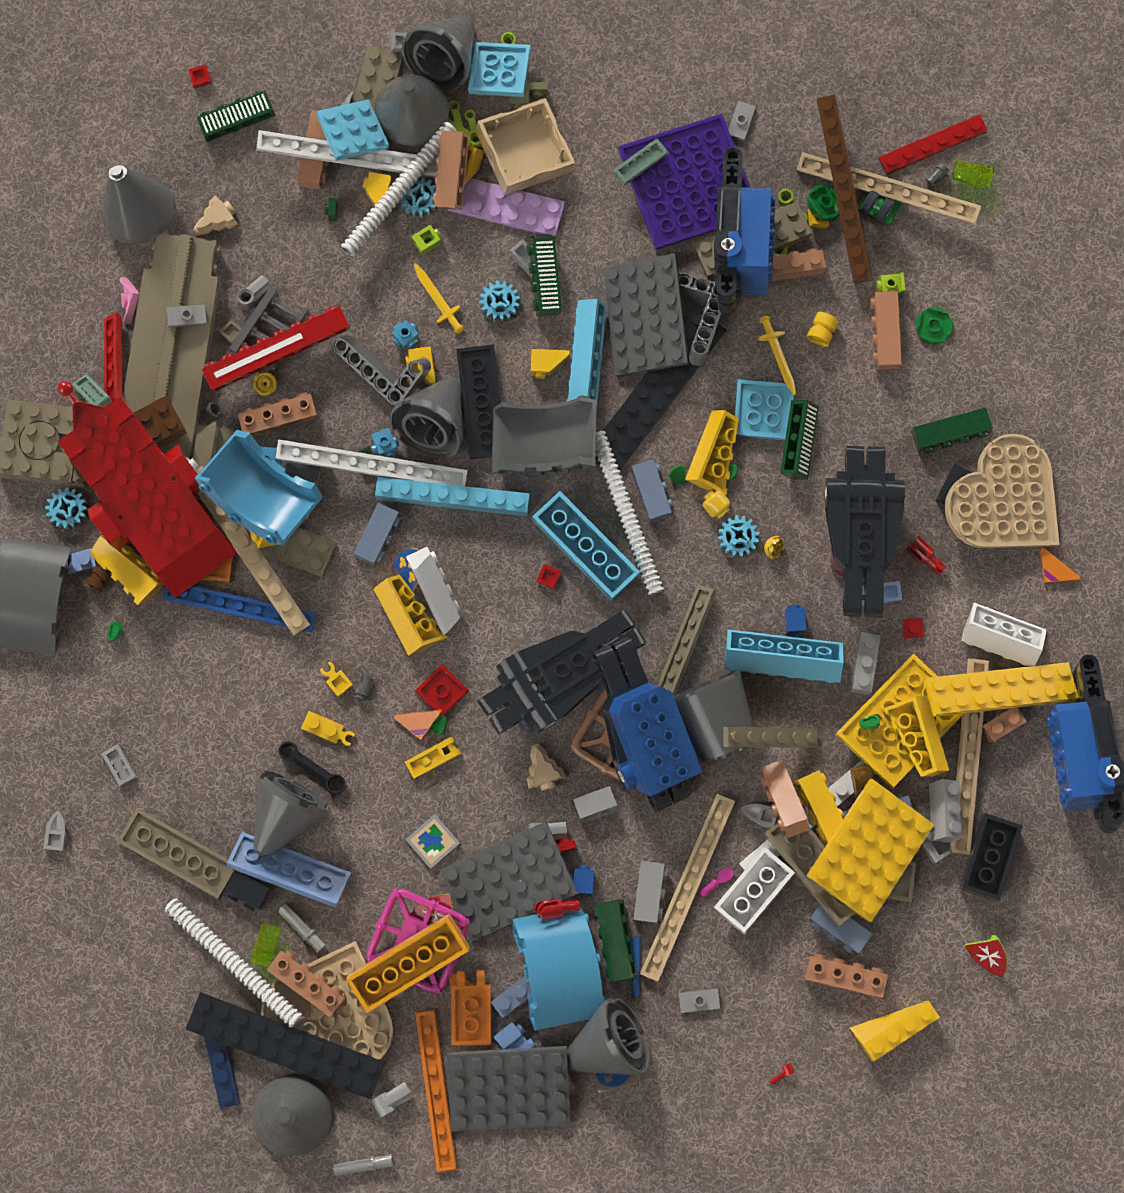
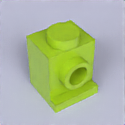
(426, 233)
(897, 279)

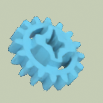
(425, 199)
(493, 294)
(73, 506)
(732, 531)

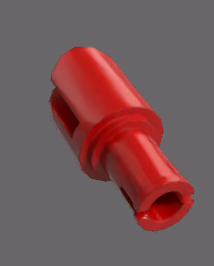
(925, 554)
(555, 908)

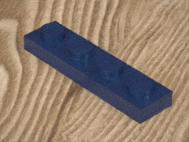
(222, 1073)

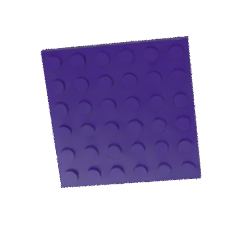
(682, 189)

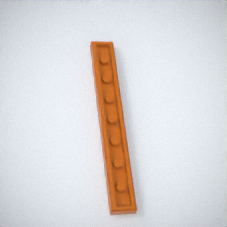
(435, 1091)

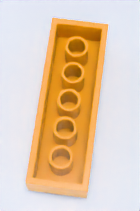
(408, 963)

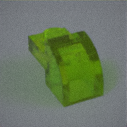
(975, 175)
(266, 945)

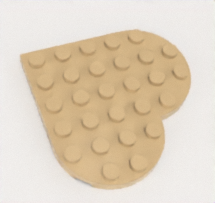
(1007, 498)
(350, 1025)

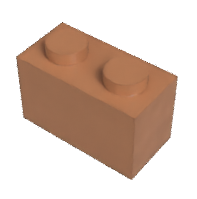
(1003, 724)

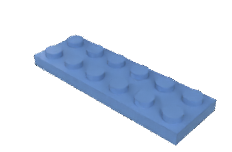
(290, 871)

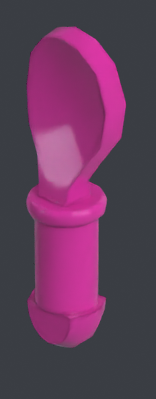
(723, 876)

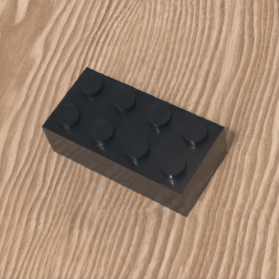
(990, 857)

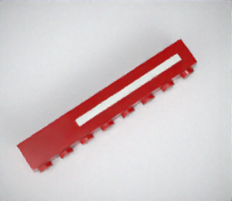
(275, 349)

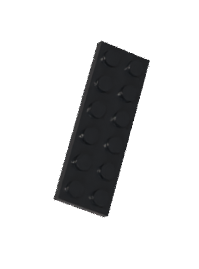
(479, 396)

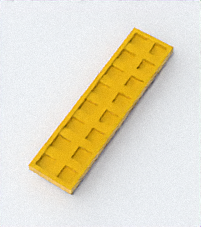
(1001, 689)

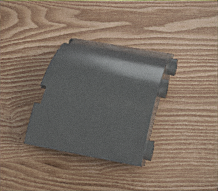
(544, 437)
(31, 594)

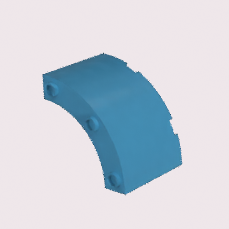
(257, 490)
(559, 968)

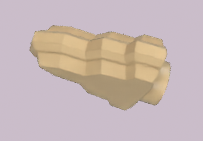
(216, 217)
(543, 770)

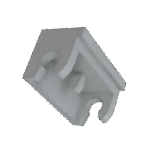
(595, 804)
(934, 850)

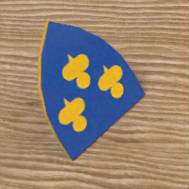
(404, 569)

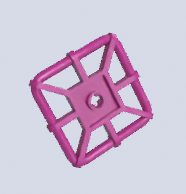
(412, 926)

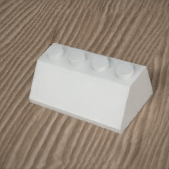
(434, 589)
(1004, 635)
(754, 891)

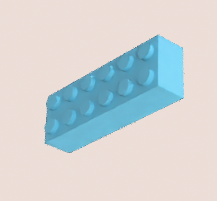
(586, 546)
(783, 656)

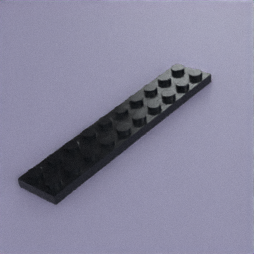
(651, 400)
(285, 1045)

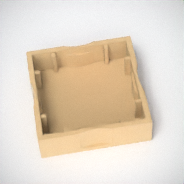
(524, 146)

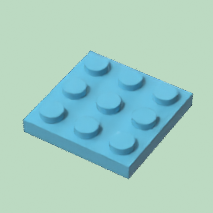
(499, 69)
(352, 130)
(762, 409)

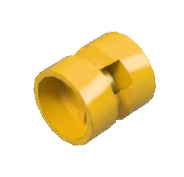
(824, 326)

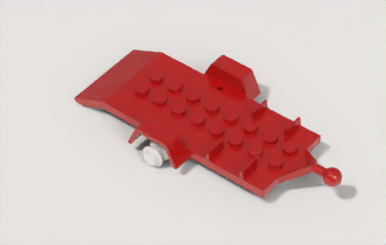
(143, 493)

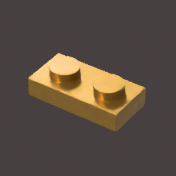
(860, 776)

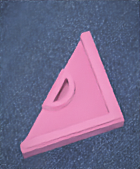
(129, 299)

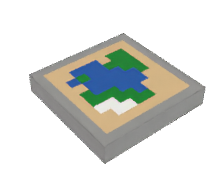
(432, 841)

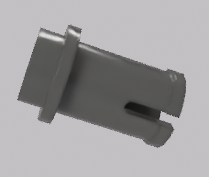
(940, 171)
(364, 687)

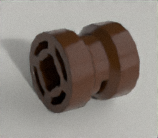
(98, 578)

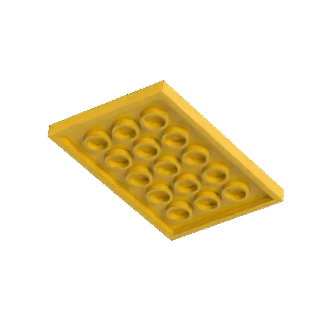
(883, 747)
(870, 850)

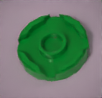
(823, 203)
(934, 331)

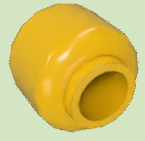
(716, 504)

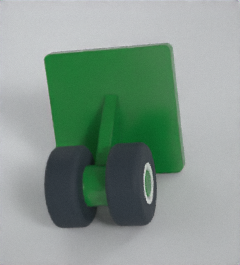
(879, 207)

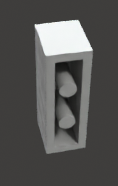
(865, 663)
(945, 811)
(650, 892)

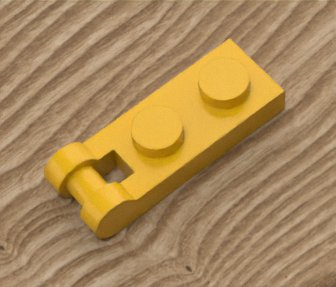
(432, 758)

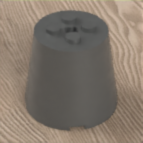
(709, 709)

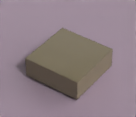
(230, 331)

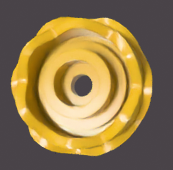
(259, 383)
(774, 547)

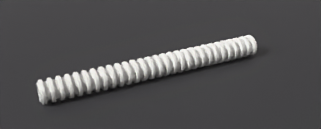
(395, 193)
(627, 514)
(233, 962)

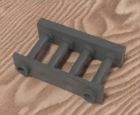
(260, 315)

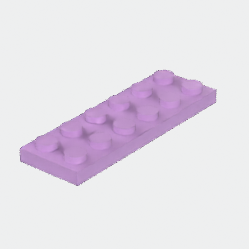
(516, 209)

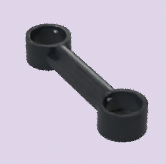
(311, 767)

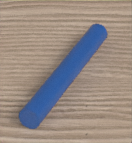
(636, 981)

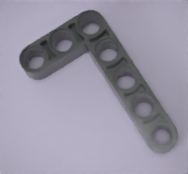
(704, 293)
(380, 372)

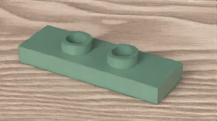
(640, 162)
(91, 391)

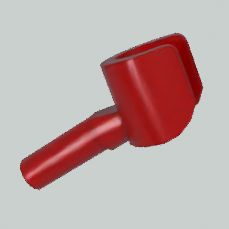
(787, 1070)

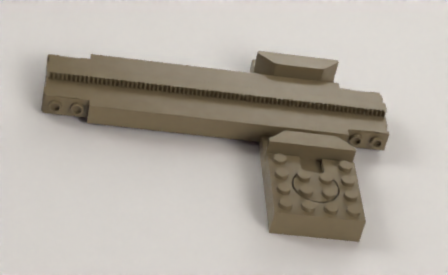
(159, 364)

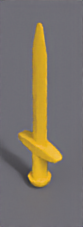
(439, 301)
(772, 336)

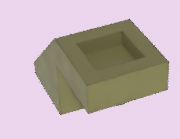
(534, 89)

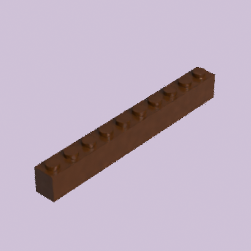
(844, 189)

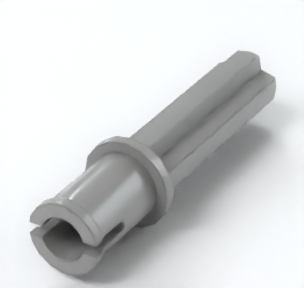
(306, 933)
(363, 1165)

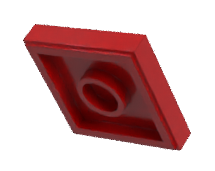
(442, 690)

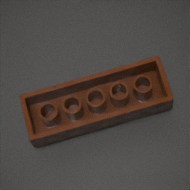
(160, 422)

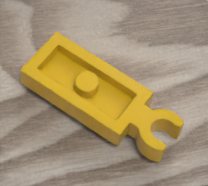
(325, 728)

